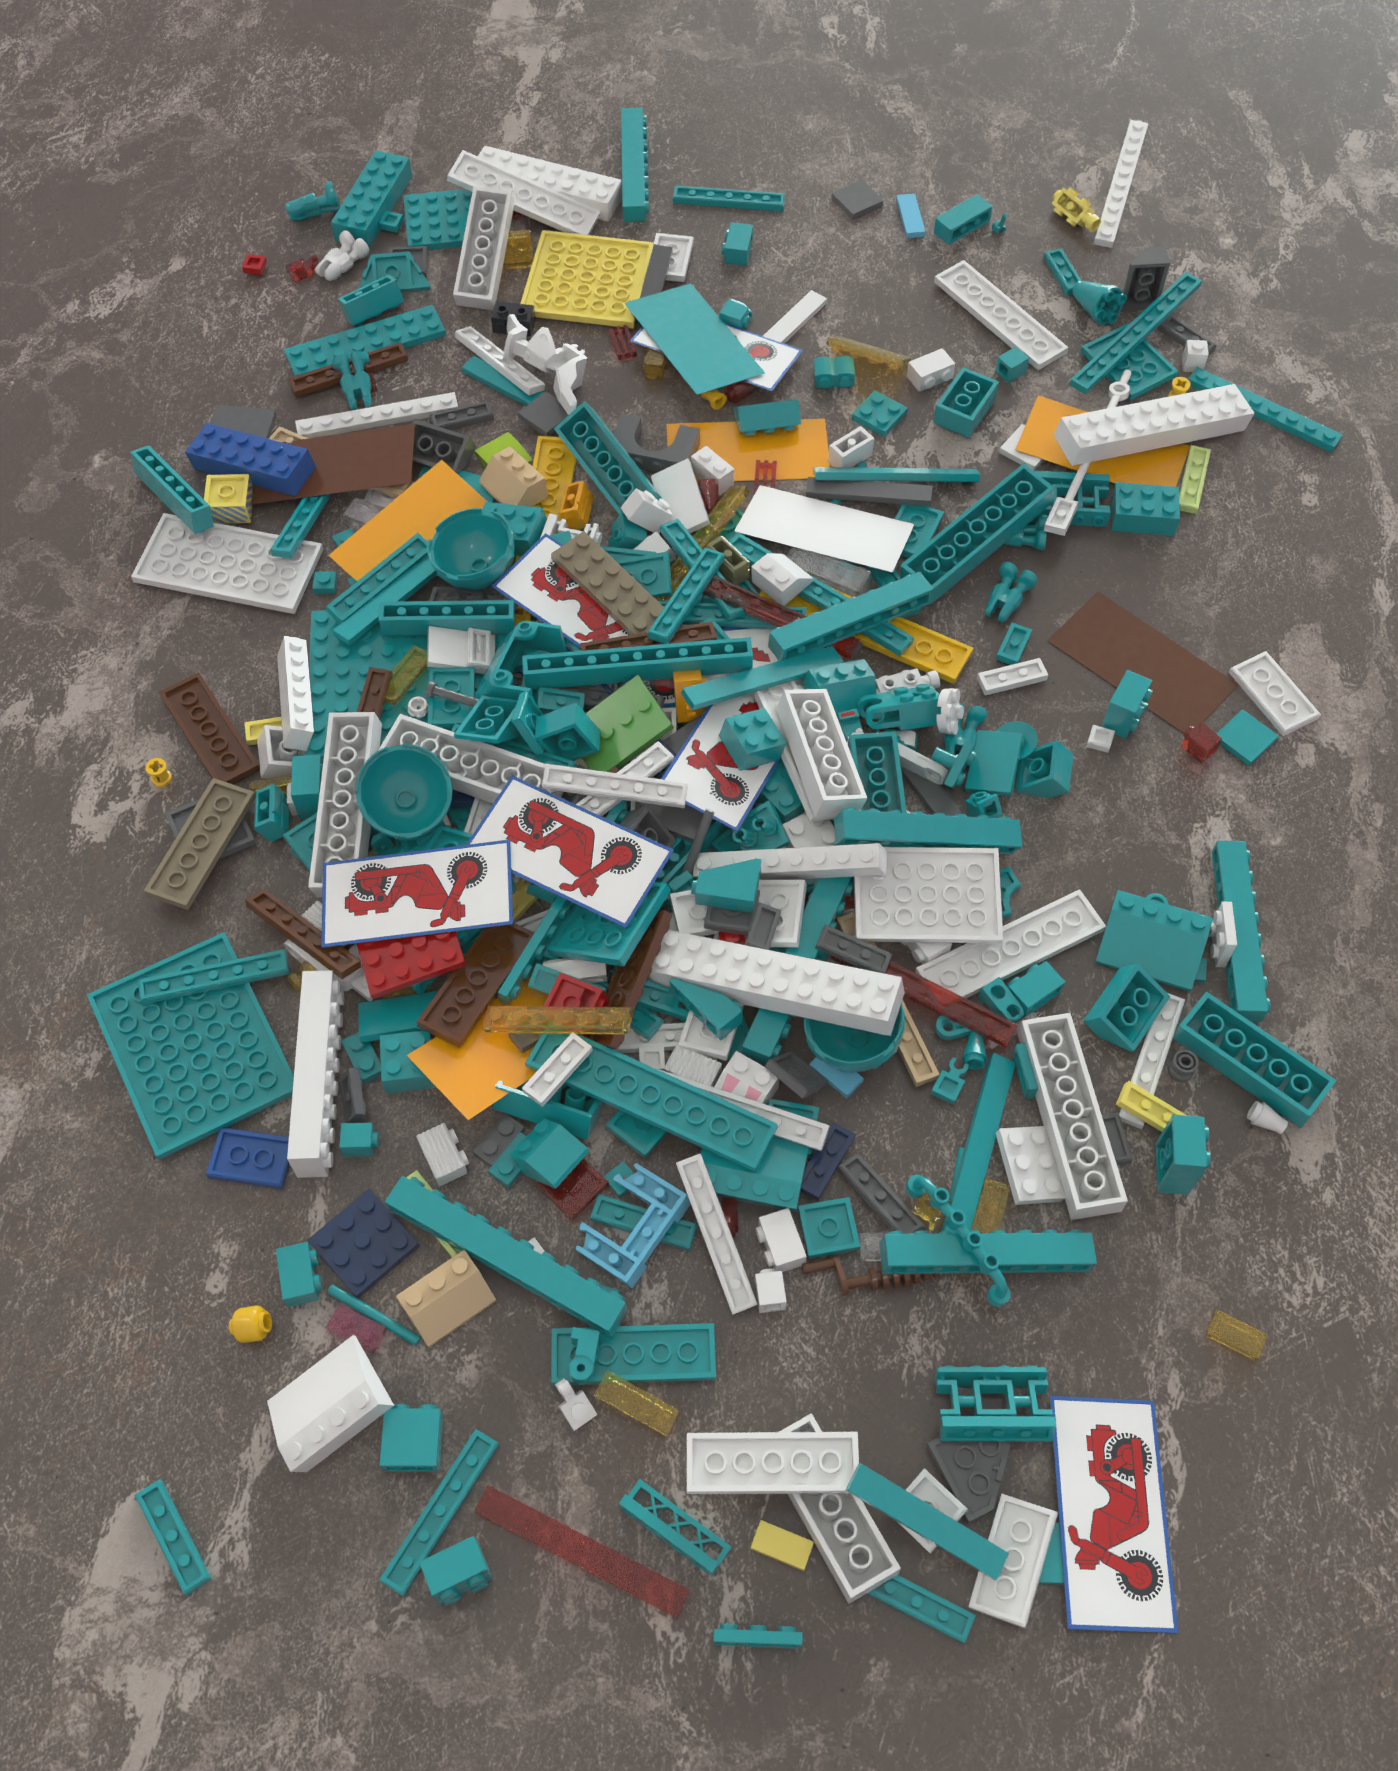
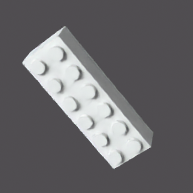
(483, 248)
(820, 752)
(844, 1534)

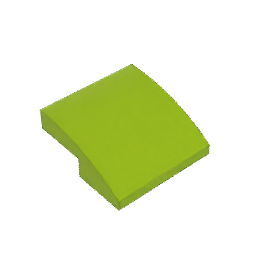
(486, 452)

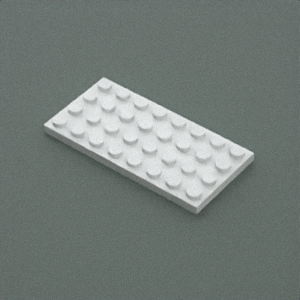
(226, 565)

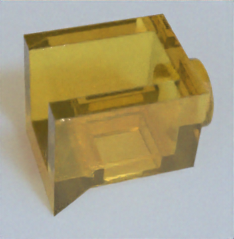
(654, 364)
(927, 1212)

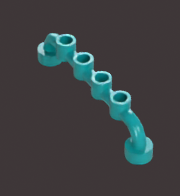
(998, 1293)

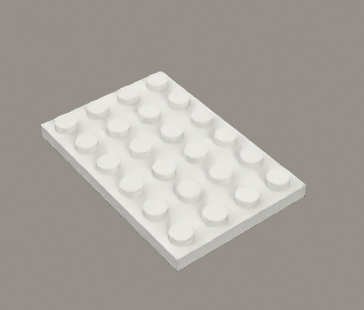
(931, 897)

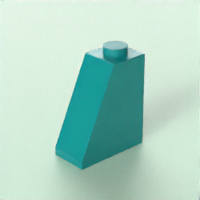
(729, 886)

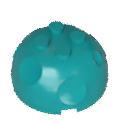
(472, 549)
(404, 791)
(853, 1048)

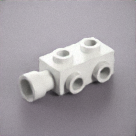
(907, 679)

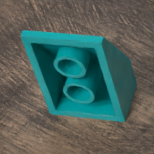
(489, 721)

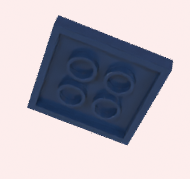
(363, 1243)

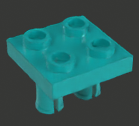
(955, 764)
(762, 830)

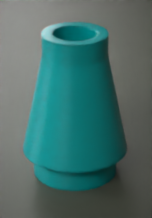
(975, 1052)

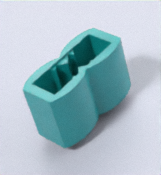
(834, 372)

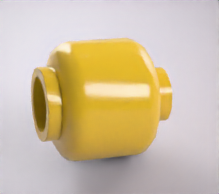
(250, 1324)

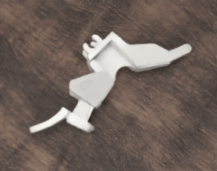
(541, 353)

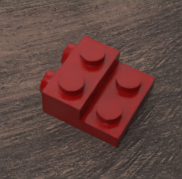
(575, 993)

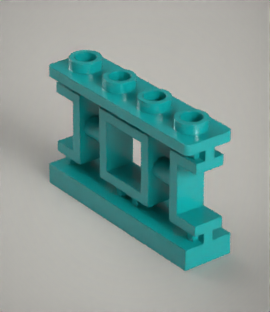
(1091, 484)
(994, 1423)

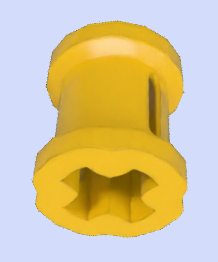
(1179, 386)
(716, 399)
(162, 773)

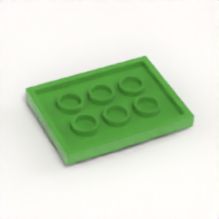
(627, 725)

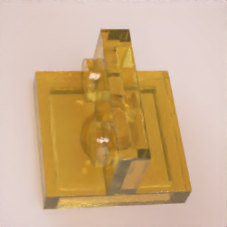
(518, 250)

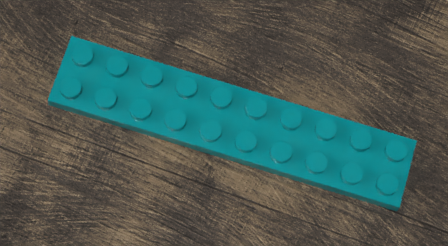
(664, 1102)

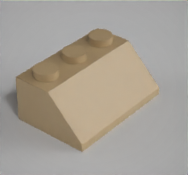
(513, 479)
(446, 1298)

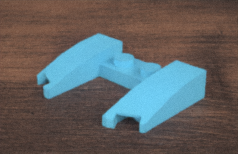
(629, 1261)

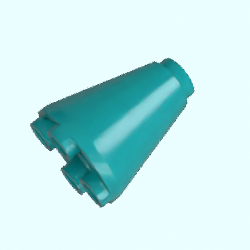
(1100, 300)

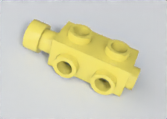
(1076, 210)

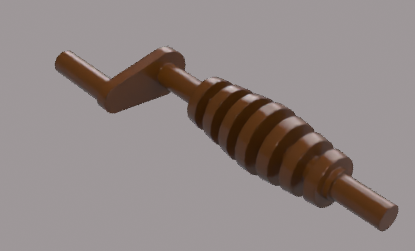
(871, 1278)

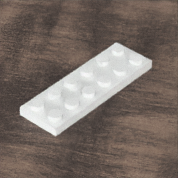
(771, 1462)

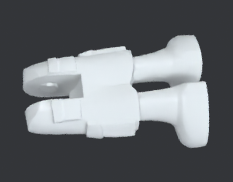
(342, 259)

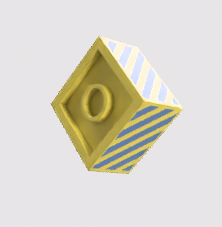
(229, 498)

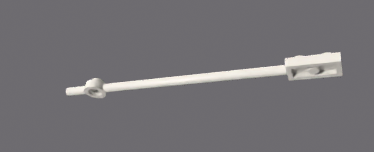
(1065, 508)

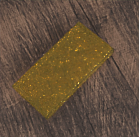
(876, 355)

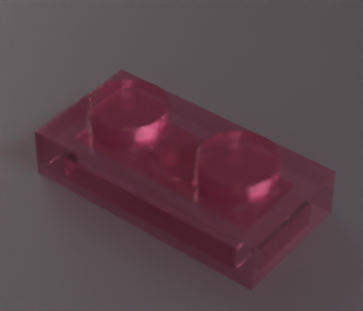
(348, 1323)

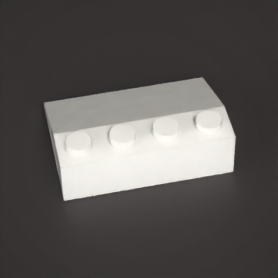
(327, 1406)

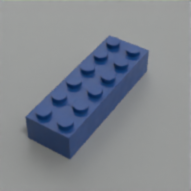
(267, 461)

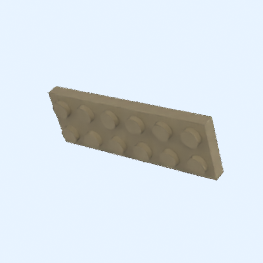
(608, 584)
(200, 844)

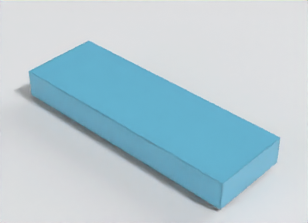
(910, 216)

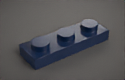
(825, 1162)

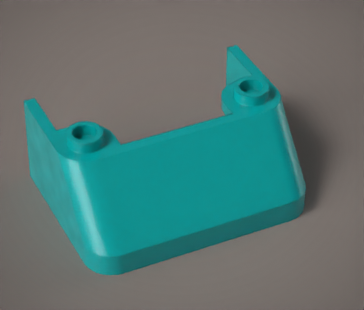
(529, 635)

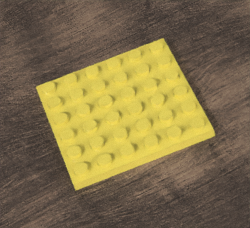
(586, 278)

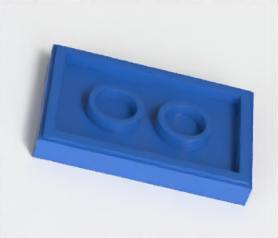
(249, 1158)

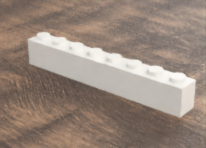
(804, 861)

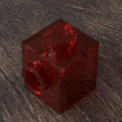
(1201, 742)

